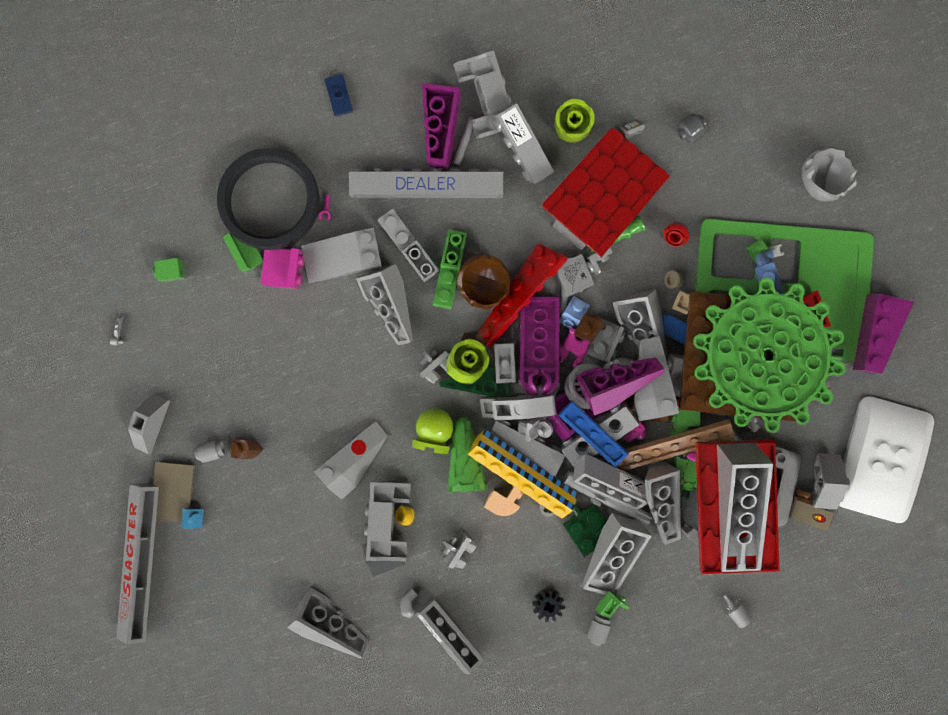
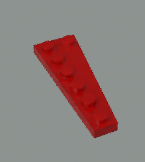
(535, 271)

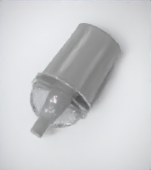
(736, 611)

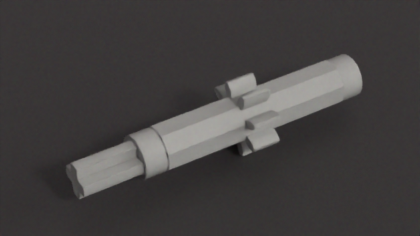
(598, 499)

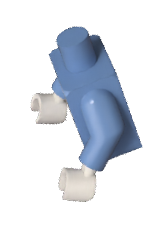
(766, 267)

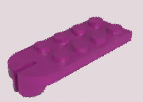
(540, 345)

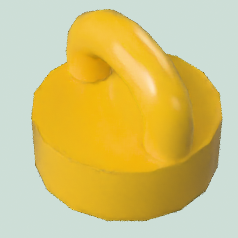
(404, 515)

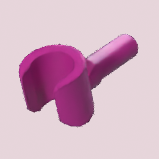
(326, 208)

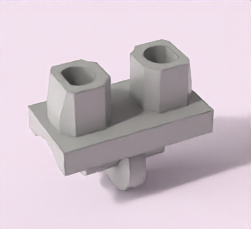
(429, 373)
(535, 427)
(455, 549)

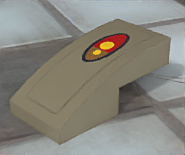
(812, 516)

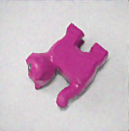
(573, 345)

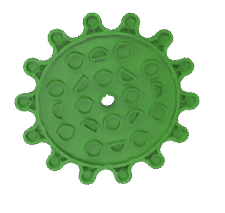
(798, 363)

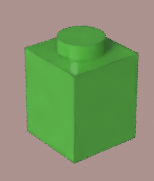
(169, 270)

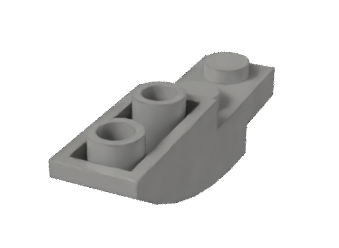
(408, 245)
(517, 407)

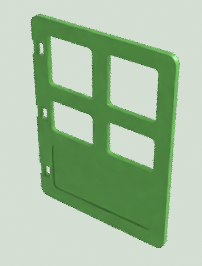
(829, 261)

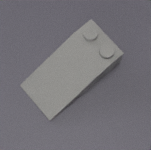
(342, 255)
(615, 554)

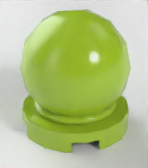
(433, 430)

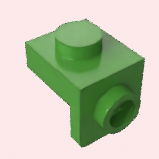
(610, 603)

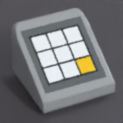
(632, 128)

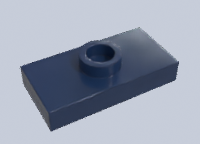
(338, 95)

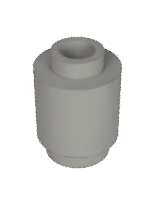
(210, 451)
(599, 630)

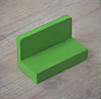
(244, 255)

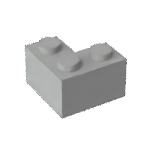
(830, 481)

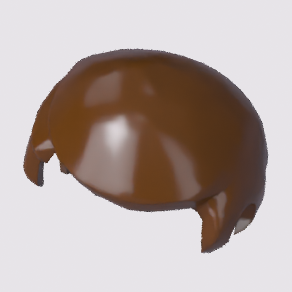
(483, 281)

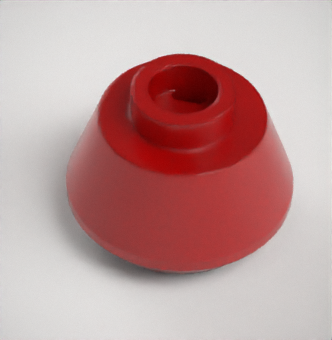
(676, 234)

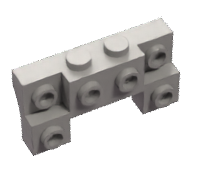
(489, 87)
(381, 520)

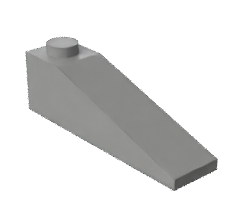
(388, 296)
(641, 317)
(658, 396)
(663, 497)

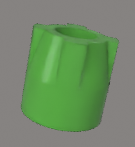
(756, 248)

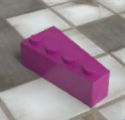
(440, 122)
(879, 331)

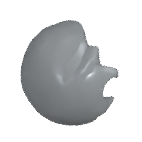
(828, 174)

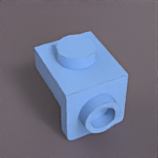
(574, 313)

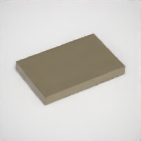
(175, 489)

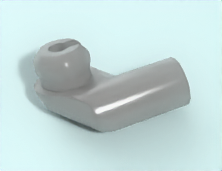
(405, 603)

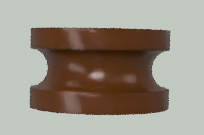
(803, 496)

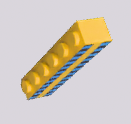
(523, 474)

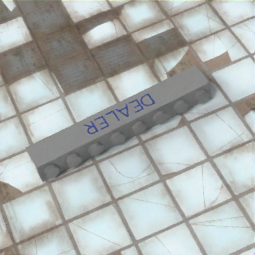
(426, 184)

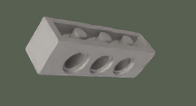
(620, 412)

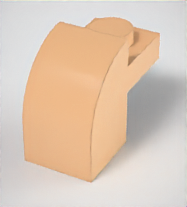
(502, 504)

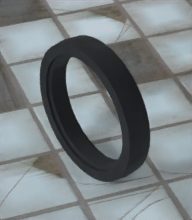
(245, 163)

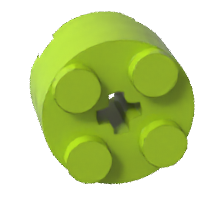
(583, 116)
(459, 368)

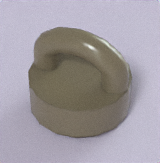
(674, 279)

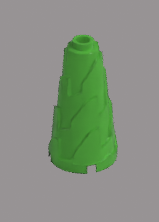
(465, 471)

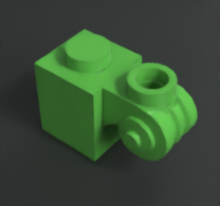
(684, 420)

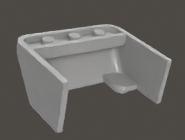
(788, 467)

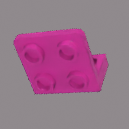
(282, 268)

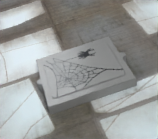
(574, 275)

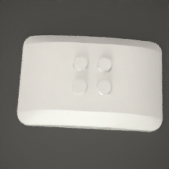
(886, 458)

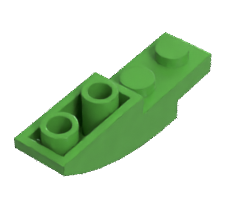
(449, 269)

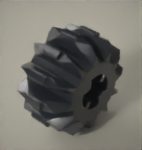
(553, 600)

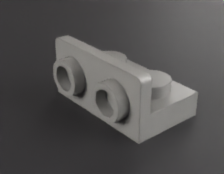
(606, 342)

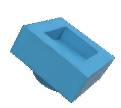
(192, 518)

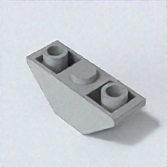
(147, 422)

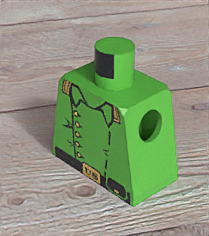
(688, 474)

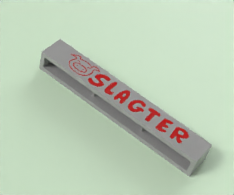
(137, 563)

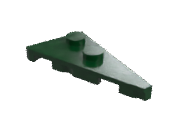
(484, 385)

